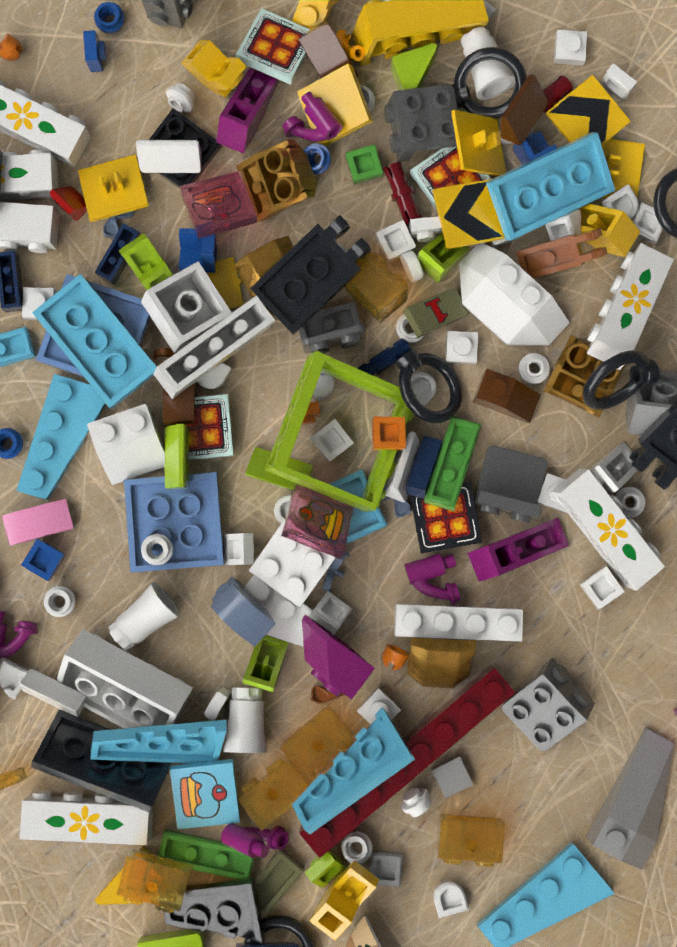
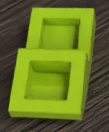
(145, 262)

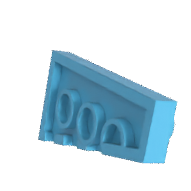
(59, 434)
(161, 743)
(364, 766)
(548, 896)

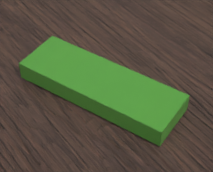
(452, 463)
(205, 855)

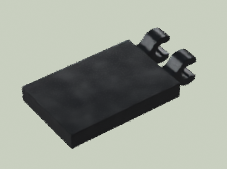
(310, 275)
(659, 442)

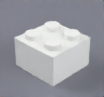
(185, 306)
(291, 567)

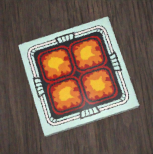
(273, 46)
(441, 171)
(213, 430)

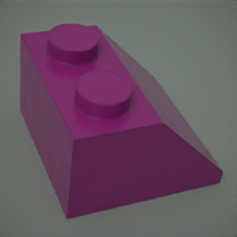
(333, 660)

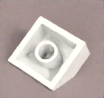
(128, 443)

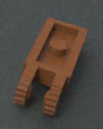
(559, 254)

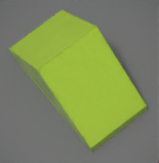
(413, 66)
(438, 260)
(266, 663)

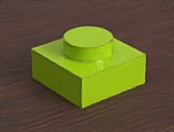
(324, 869)

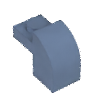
(242, 612)

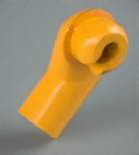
(354, 53)

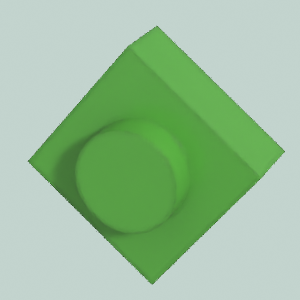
(364, 164)

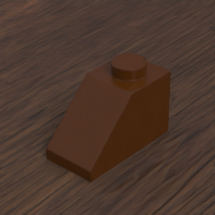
(506, 396)

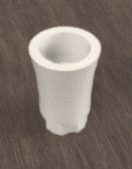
(489, 76)
(144, 617)
(246, 722)

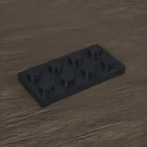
(67, 756)

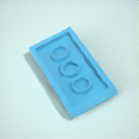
(550, 186)
(95, 341)

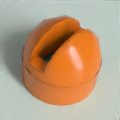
(10, 48)
(395, 656)

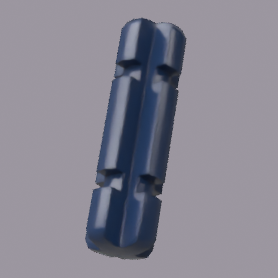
(385, 358)

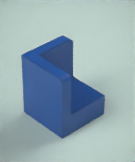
(532, 148)
(196, 250)

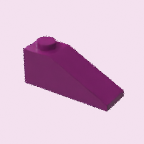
(245, 110)
(518, 550)

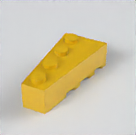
(402, 24)

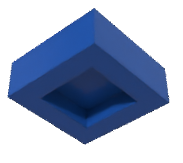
(94, 51)
(43, 559)

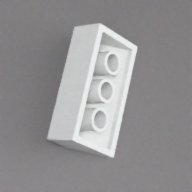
(121, 684)

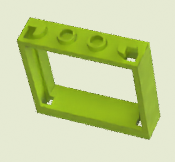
(383, 464)

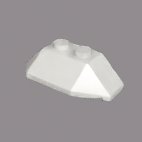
(508, 299)

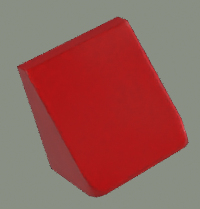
(70, 201)

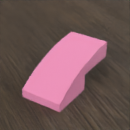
(37, 522)

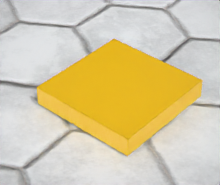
(343, 97)

